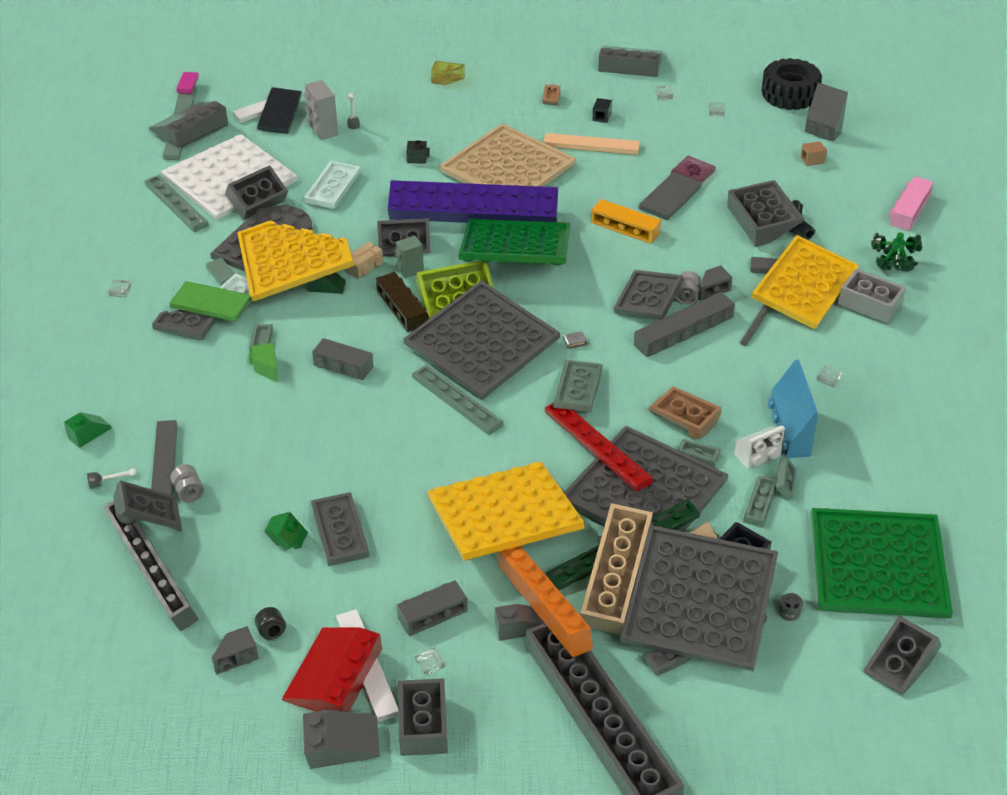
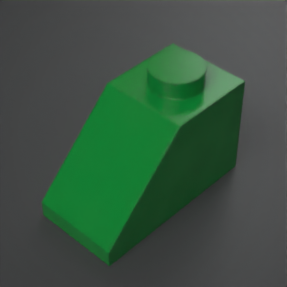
(85, 428)

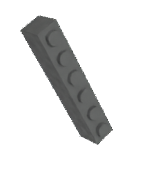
(684, 324)

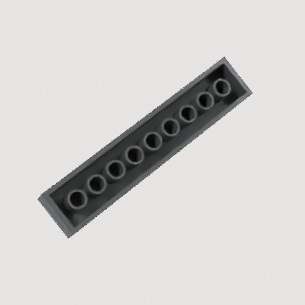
(603, 717)

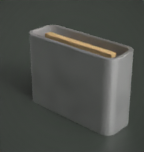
(575, 340)

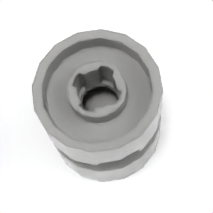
(689, 289)
(187, 483)

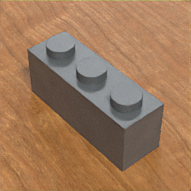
(343, 359)
(432, 608)

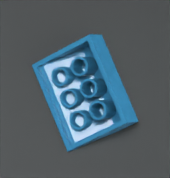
(795, 410)

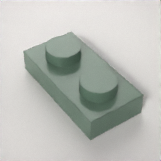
(786, 478)

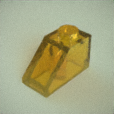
(447, 72)

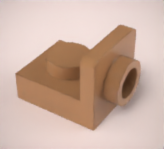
(551, 94)

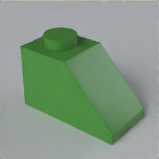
(264, 360)

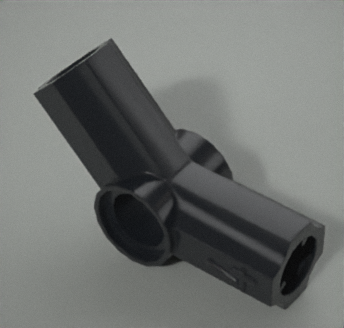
(803, 229)

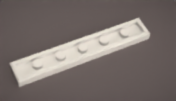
(375, 682)

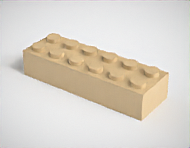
(615, 568)

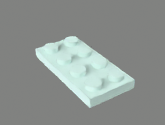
(332, 184)

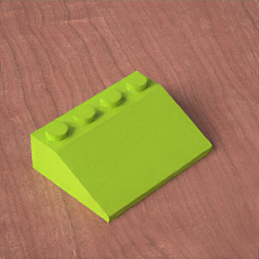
(445, 284)

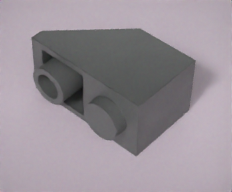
(235, 650)

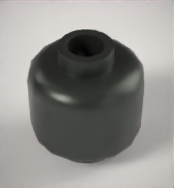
(270, 623)

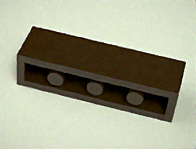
(401, 301)

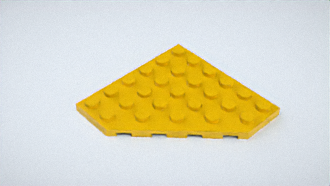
(288, 257)

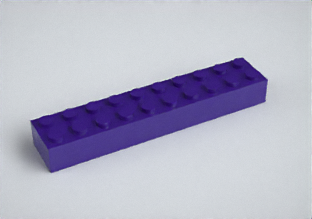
(471, 201)

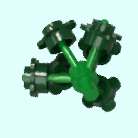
(895, 251)

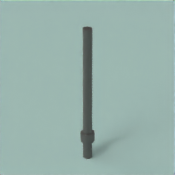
(757, 321)

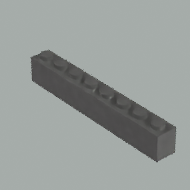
(154, 570)

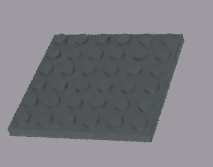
(481, 339)
(673, 473)
(700, 597)

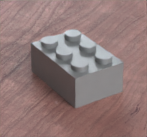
(321, 110)
(871, 295)

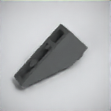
(514, 620)

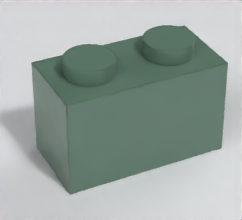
(409, 256)

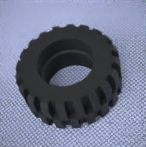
(790, 83)

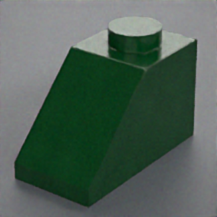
(328, 284)

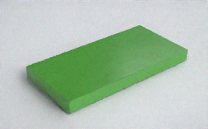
(210, 301)

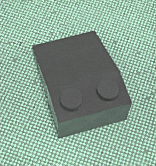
(826, 112)
(903, 655)
(339, 737)

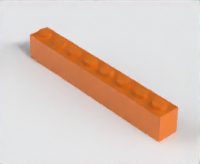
(546, 600)

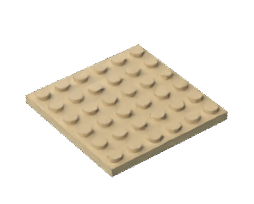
(507, 158)

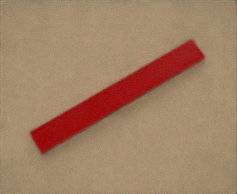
(600, 447)

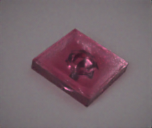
(694, 169)

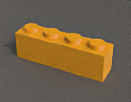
(626, 221)

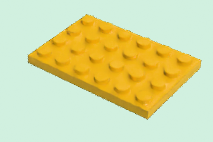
(804, 281)

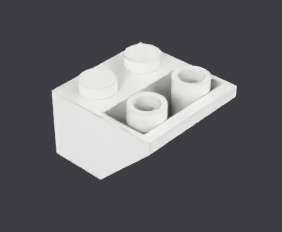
(760, 446)

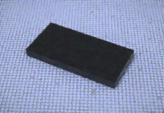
(279, 110)

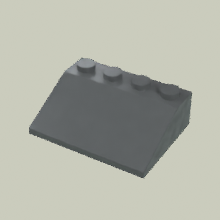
(629, 61)
(191, 123)
(763, 211)

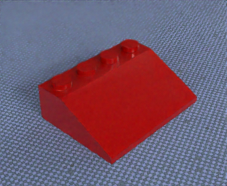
(334, 669)

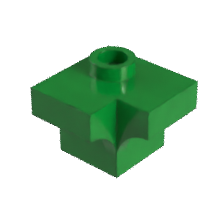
(286, 531)

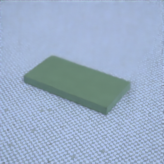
(578, 385)

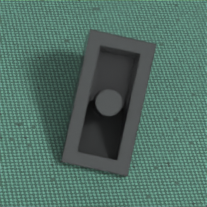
(714, 282)

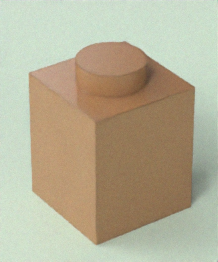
(813, 153)

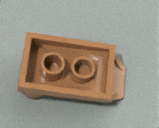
(687, 411)

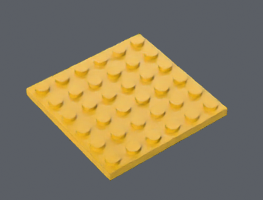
(504, 510)

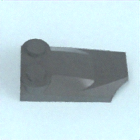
(146, 505)

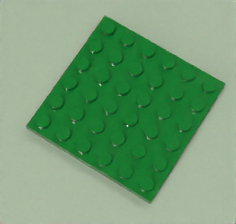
(515, 241)
(880, 563)

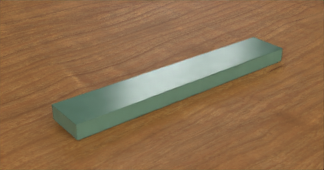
(176, 203)
(457, 399)

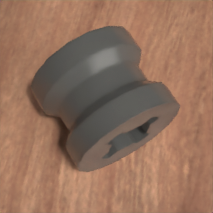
(794, 602)

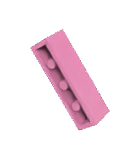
(910, 203)

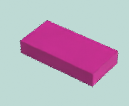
(187, 82)

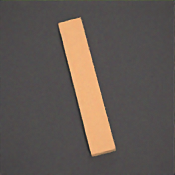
(592, 143)

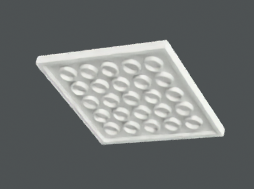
(209, 173)

